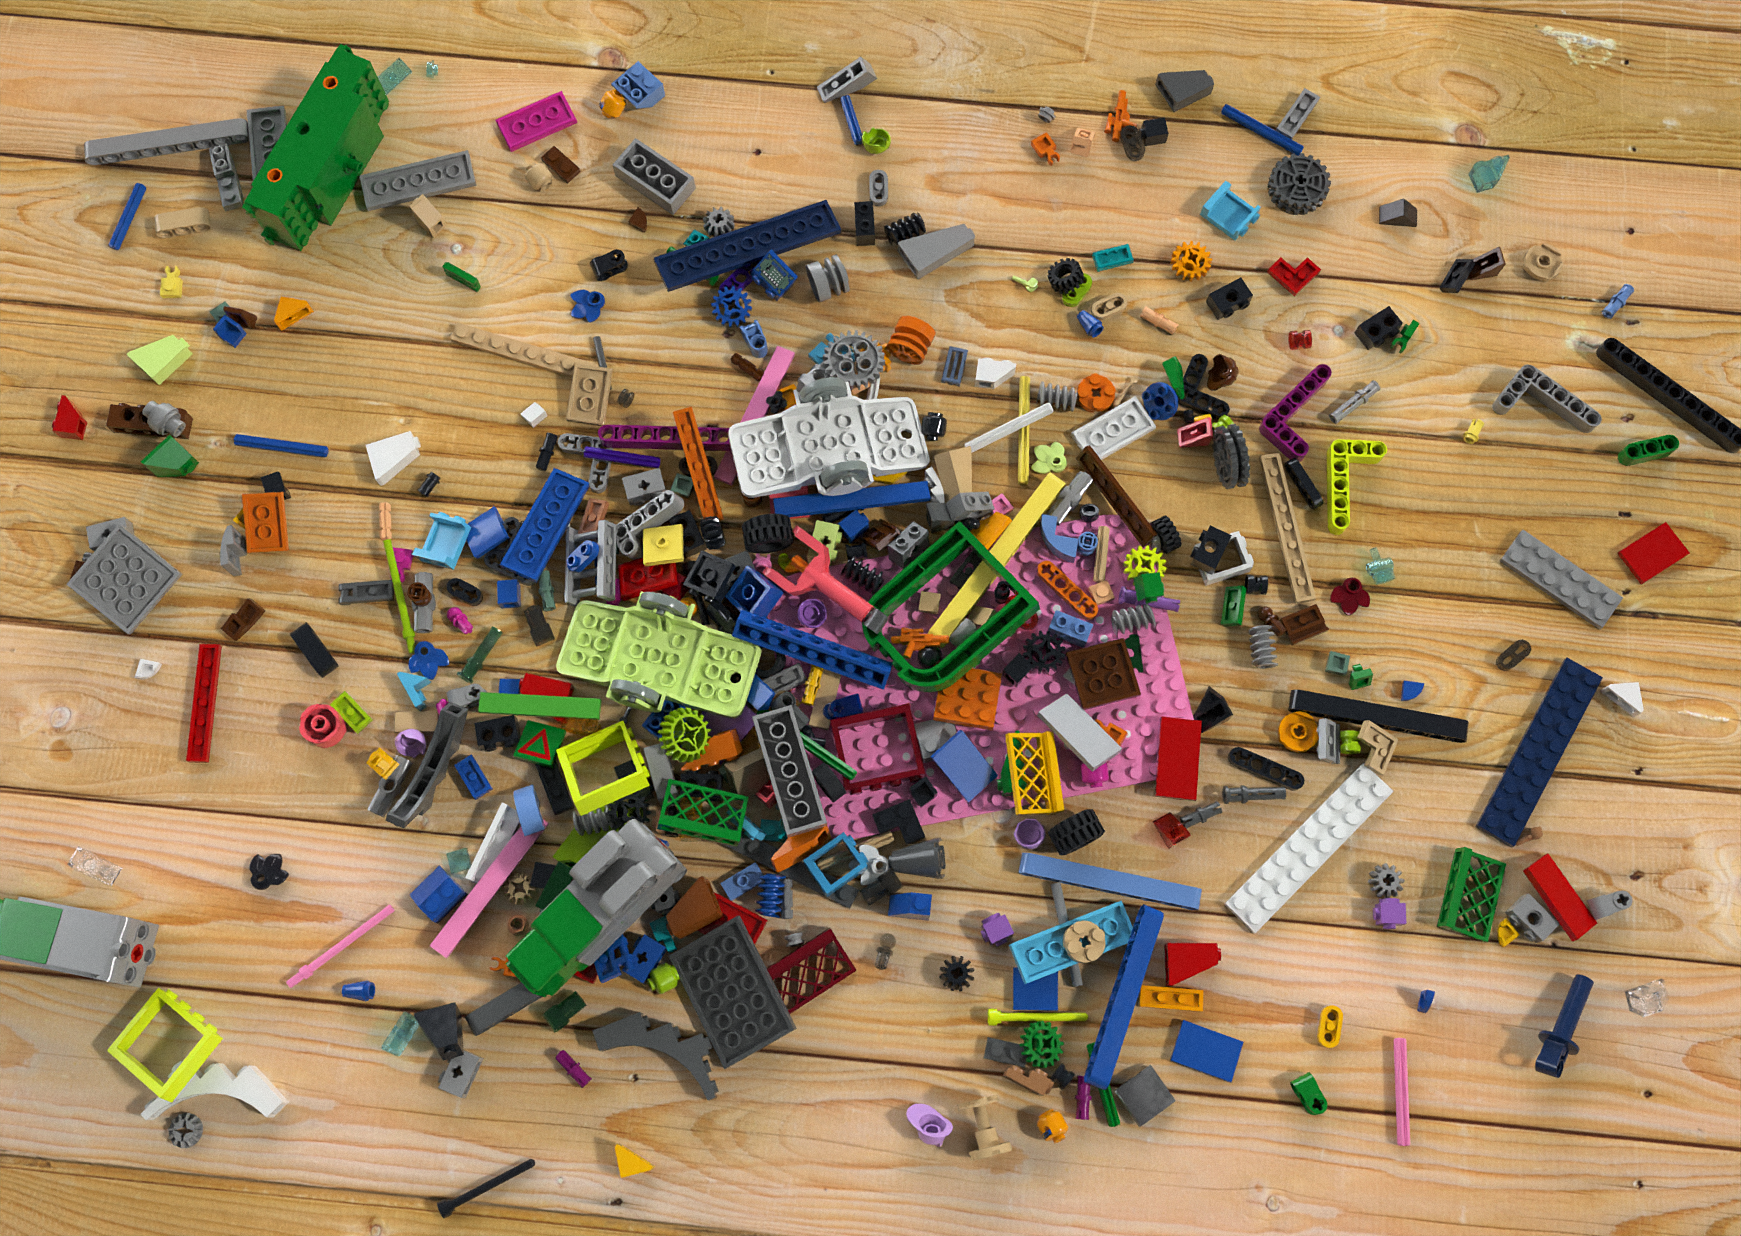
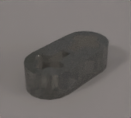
(1516, 658)

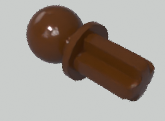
(1266, 614)

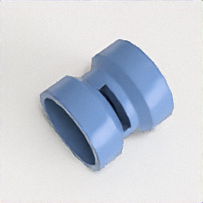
(1087, 547)

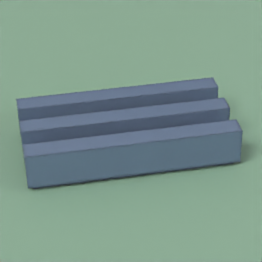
(951, 380)

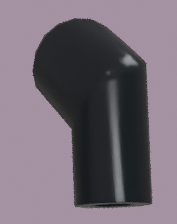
(970, 523)
(807, 730)

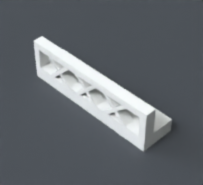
(499, 834)

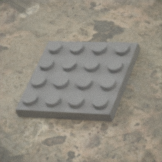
(124, 579)

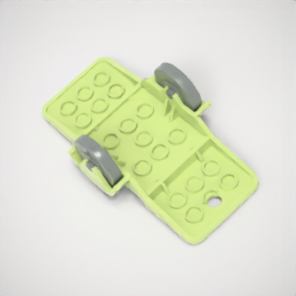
(658, 656)

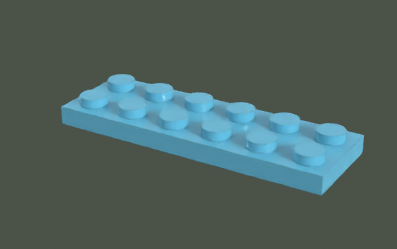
(1045, 953)

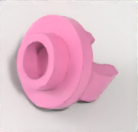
(761, 562)

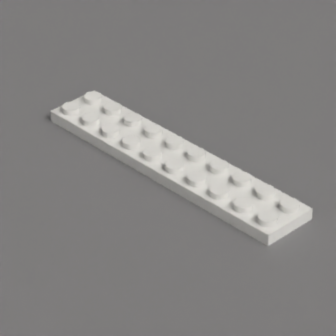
(1308, 848)

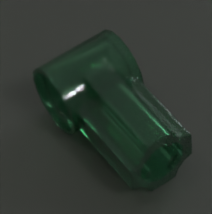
(560, 1014)

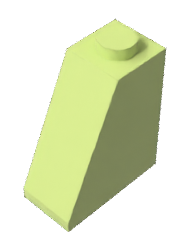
(161, 357)

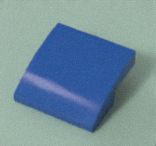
(486, 532)
(1036, 995)

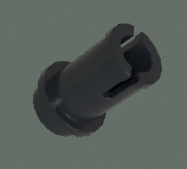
(429, 484)

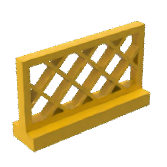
(1048, 773)

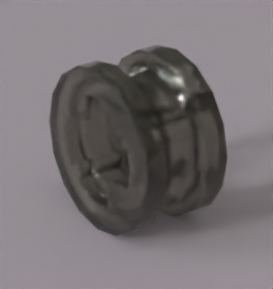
(625, 398)

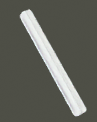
(1009, 427)

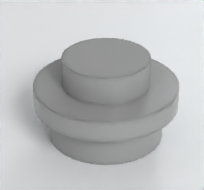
(1046, 114)

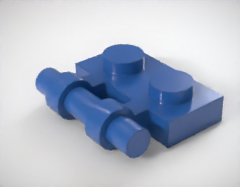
(608, 965)

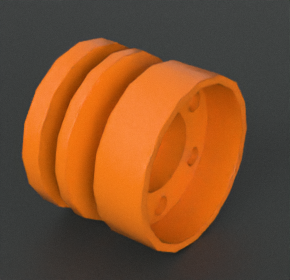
(911, 340)

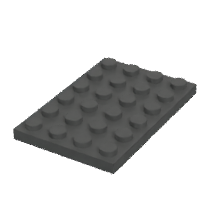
(732, 992)

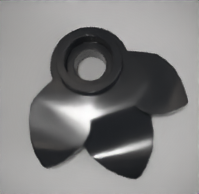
(268, 868)

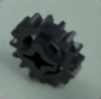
(1051, 653)
(622, 808)

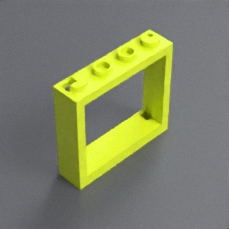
(592, 744)
(191, 1063)

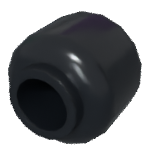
(934, 426)

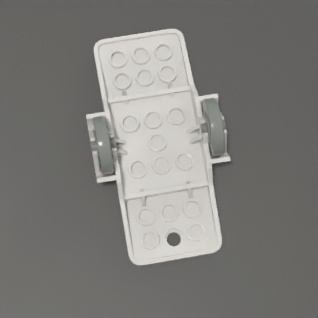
(827, 442)

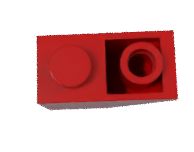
(69, 421)

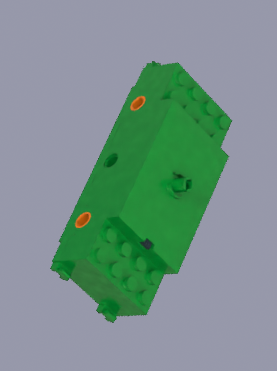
(319, 152)

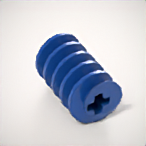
(770, 894)

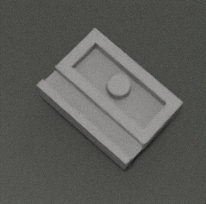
(1329, 741)

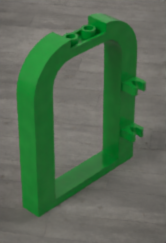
(974, 647)

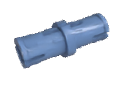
(1618, 301)

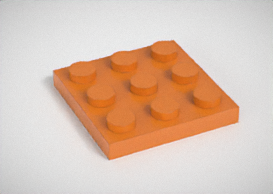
(970, 700)

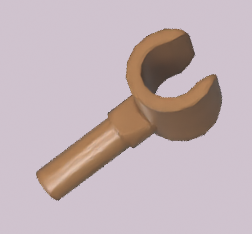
(1535, 832)

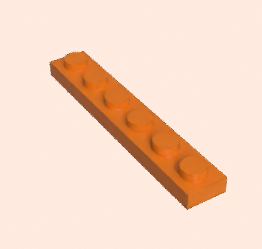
(698, 463)

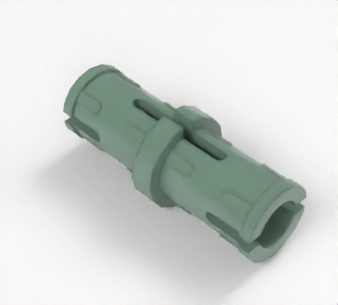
(546, 591)

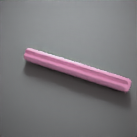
(1401, 1092)

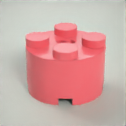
(311, 727)

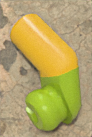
(784, 563)

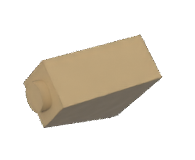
(955, 471)

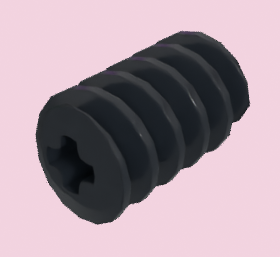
(904, 228)
(863, 575)

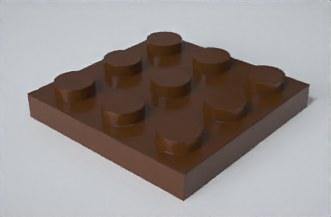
(1103, 674)

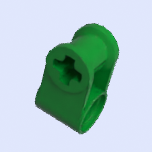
(1308, 1092)

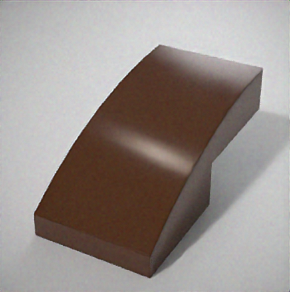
(243, 620)

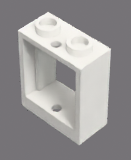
(1246, 559)

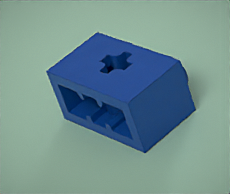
(654, 951)

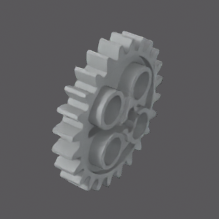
(871, 357)

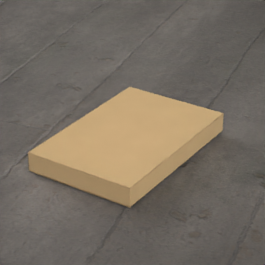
(589, 394)

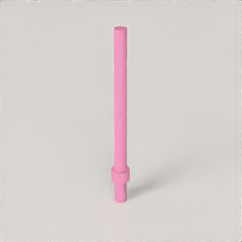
(307, 970)

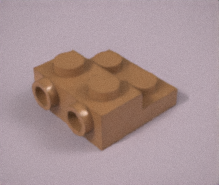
(1034, 1081)

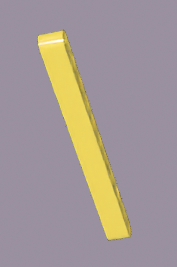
(1003, 551)

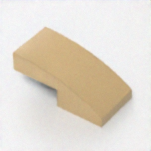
(420, 720)

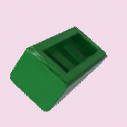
(1175, 374)

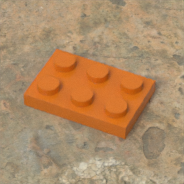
(265, 522)

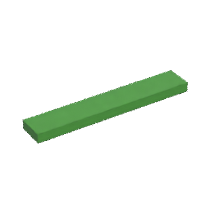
(540, 705)

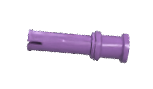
(1130, 597)

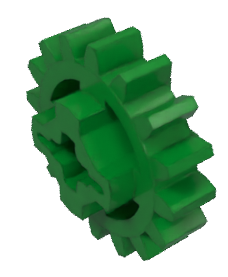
(1041, 1044)

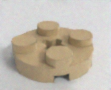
(1543, 272)
(1094, 936)

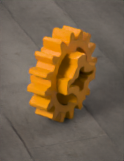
(1191, 260)

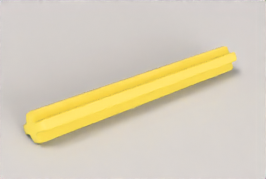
(1023, 440)

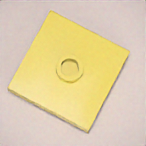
(663, 545)

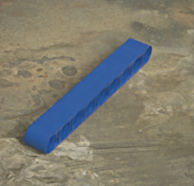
(1123, 997)

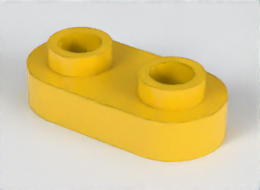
(1332, 1027)

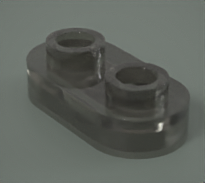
(1134, 144)

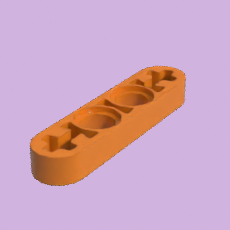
(1067, 590)

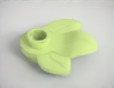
(1046, 458)

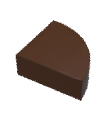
(638, 220)

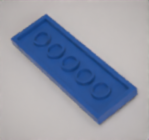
(544, 525)

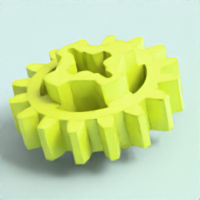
(1140, 559)

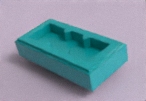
(1112, 257)

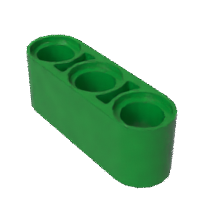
(1655, 445)

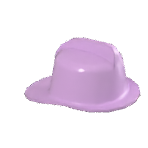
(929, 1123)

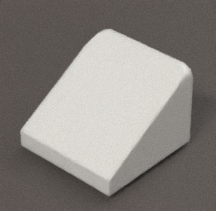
(534, 414)

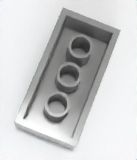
(654, 176)

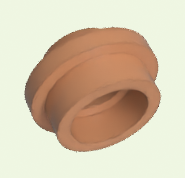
(513, 920)

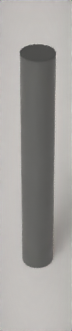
(600, 353)

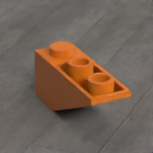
(721, 746)
(799, 848)

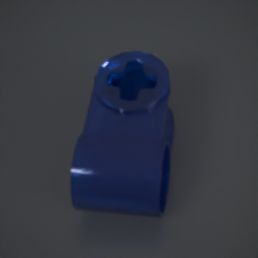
(844, 707)

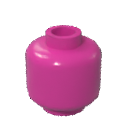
(1096, 777)

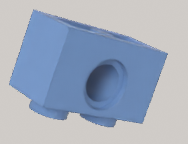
(1070, 628)

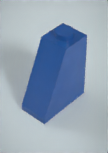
(910, 906)

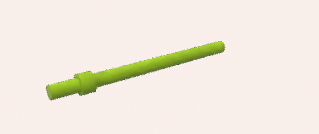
(408, 632)

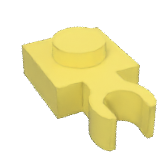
(172, 285)

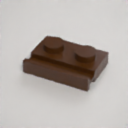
(879, 535)
(1304, 624)

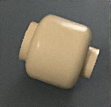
(538, 176)

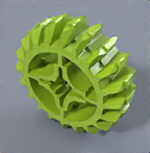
(674, 730)

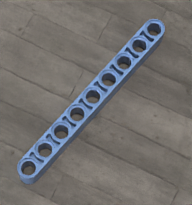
(1110, 881)

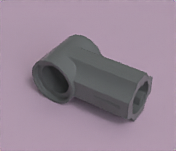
(786, 699)

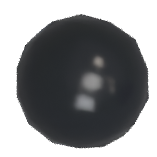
(929, 656)

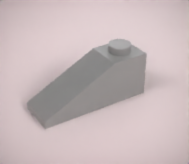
(848, 80)

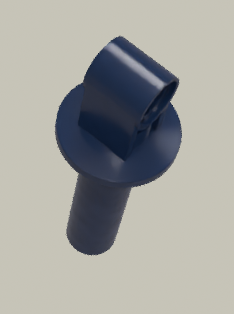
(1558, 1042)

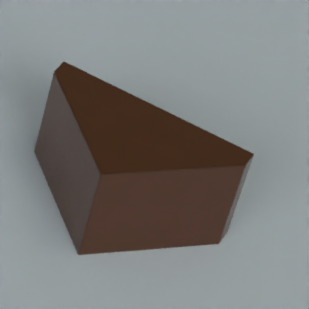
(1488, 264)

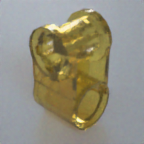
(580, 726)

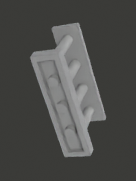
(605, 564)

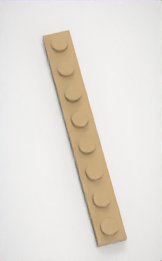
(516, 350)
(1287, 528)

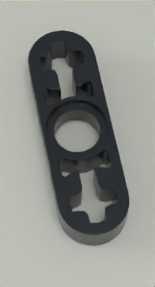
(1303, 483)

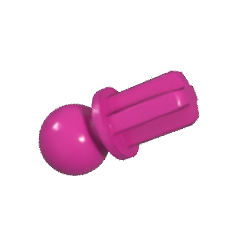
(459, 620)

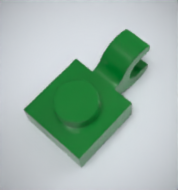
(1407, 332)

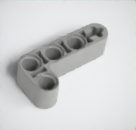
(648, 516)

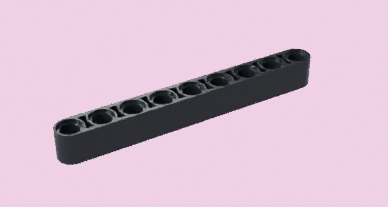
(1662, 394)
(1384, 716)

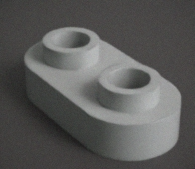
(878, 189)

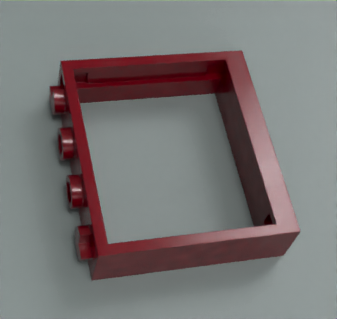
(873, 717)

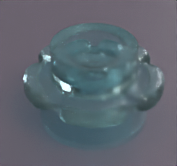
(431, 69)

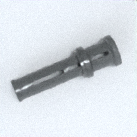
(1243, 797)

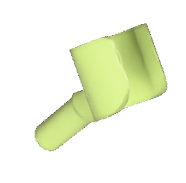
(1030, 285)

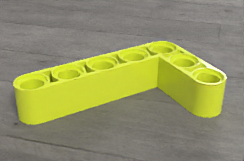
(1342, 478)

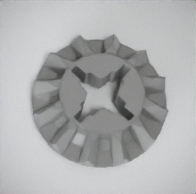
(190, 1139)

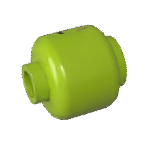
(663, 978)

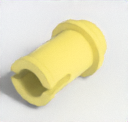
(1471, 435)

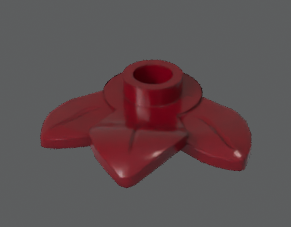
(1349, 599)

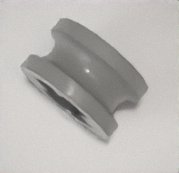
(794, 939)

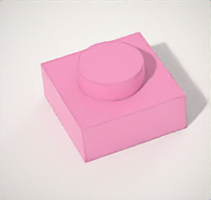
(1001, 505)

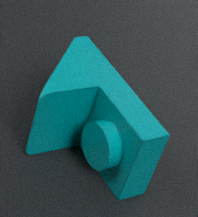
(774, 830)

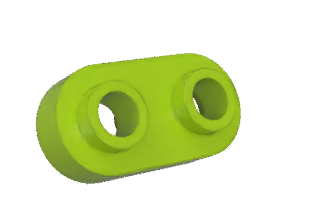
(1079, 293)

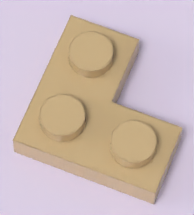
(1381, 745)

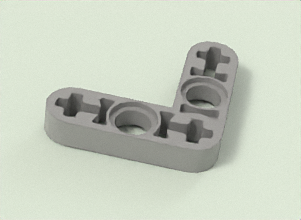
(595, 442)

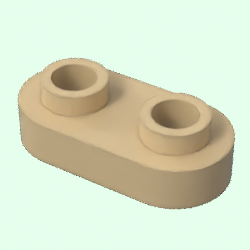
(1108, 307)

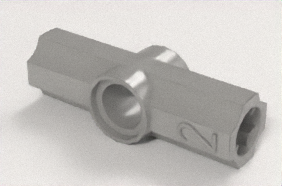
(1070, 496)
(424, 615)
(383, 799)

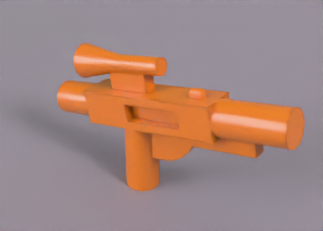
(1121, 118)
(917, 641)

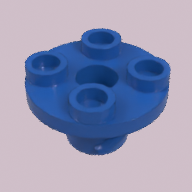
(1160, 401)

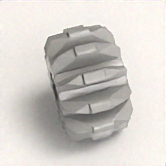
(718, 222)
(1390, 874)

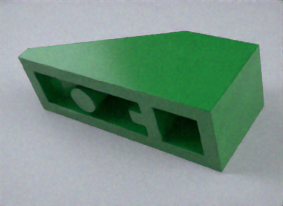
(1004, 783)

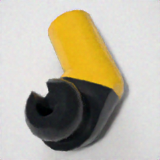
(1189, 418)

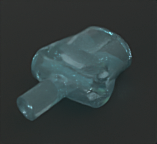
(1380, 569)

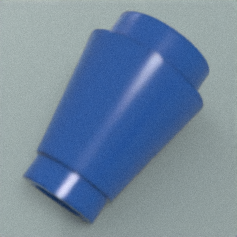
(1091, 325)
(360, 990)

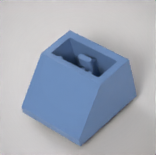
(639, 87)

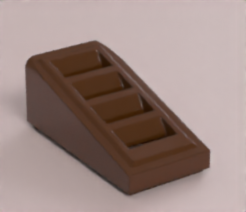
(242, 317)

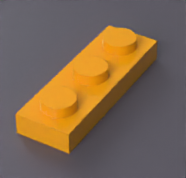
(1171, 998)

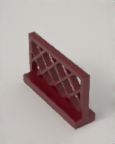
(802, 953)

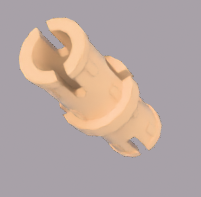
(1159, 320)

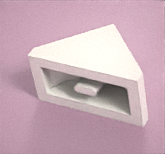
(1626, 696)

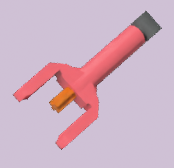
(817, 577)

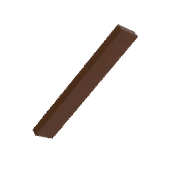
(1116, 496)

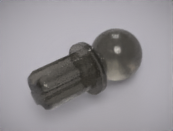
(887, 942)

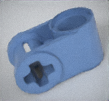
(754, 336)

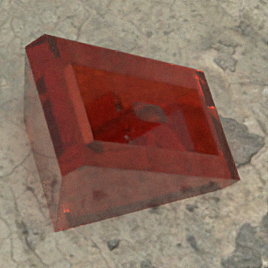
(1171, 830)

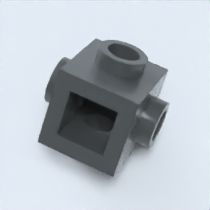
(665, 907)

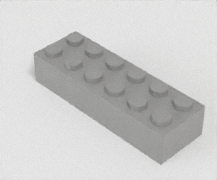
(789, 771)

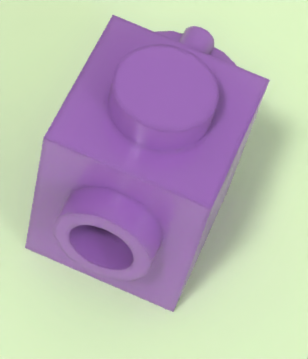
(1390, 913)
(996, 929)

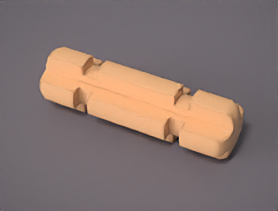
(385, 520)

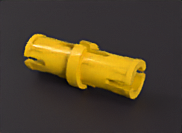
(812, 685)

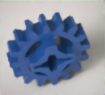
(723, 302)

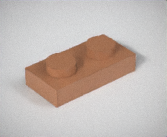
(595, 511)

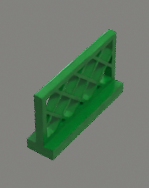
(698, 829)
(1454, 893)

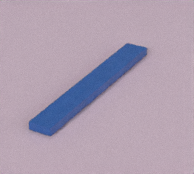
(861, 499)

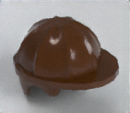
(1222, 373)

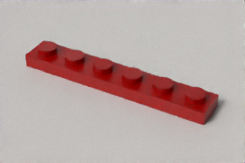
(204, 703)

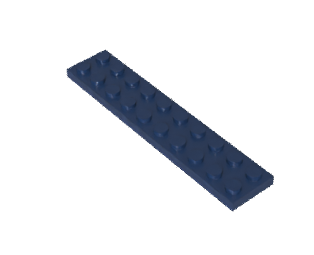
(746, 245)
(1539, 752)

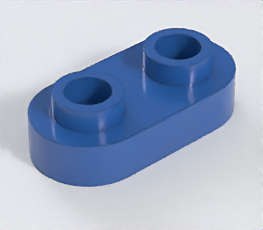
(582, 556)

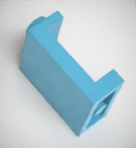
(1229, 212)
(444, 541)

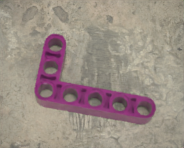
(1291, 408)

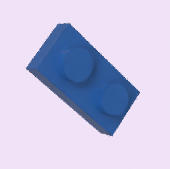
(473, 777)

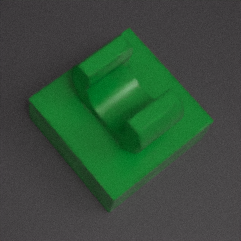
(1359, 677)

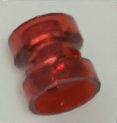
(1301, 339)

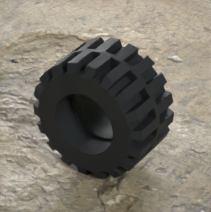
(767, 533)
(1076, 832)

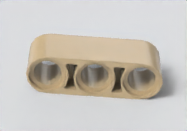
(182, 222)

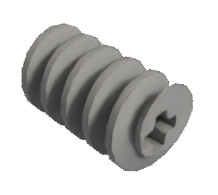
(1057, 396)
(1132, 618)
(1261, 647)
(592, 821)

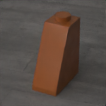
(694, 910)

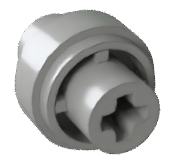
(164, 418)

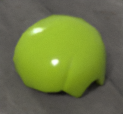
(876, 140)

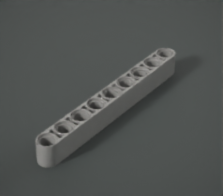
(166, 141)

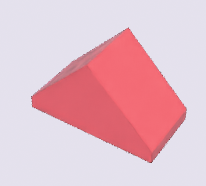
(1195, 434)

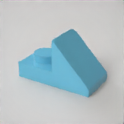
(412, 684)

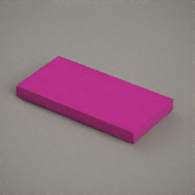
(536, 121)

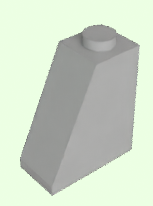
(660, 771)

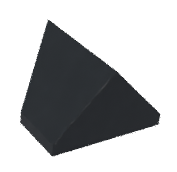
(1212, 710)

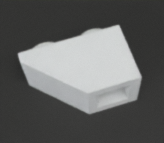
(993, 373)

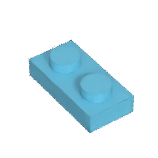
(750, 827)

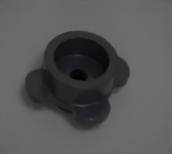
(782, 403)

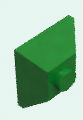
(170, 459)

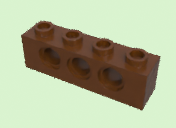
(119, 421)

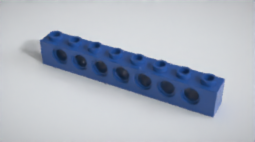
(812, 649)

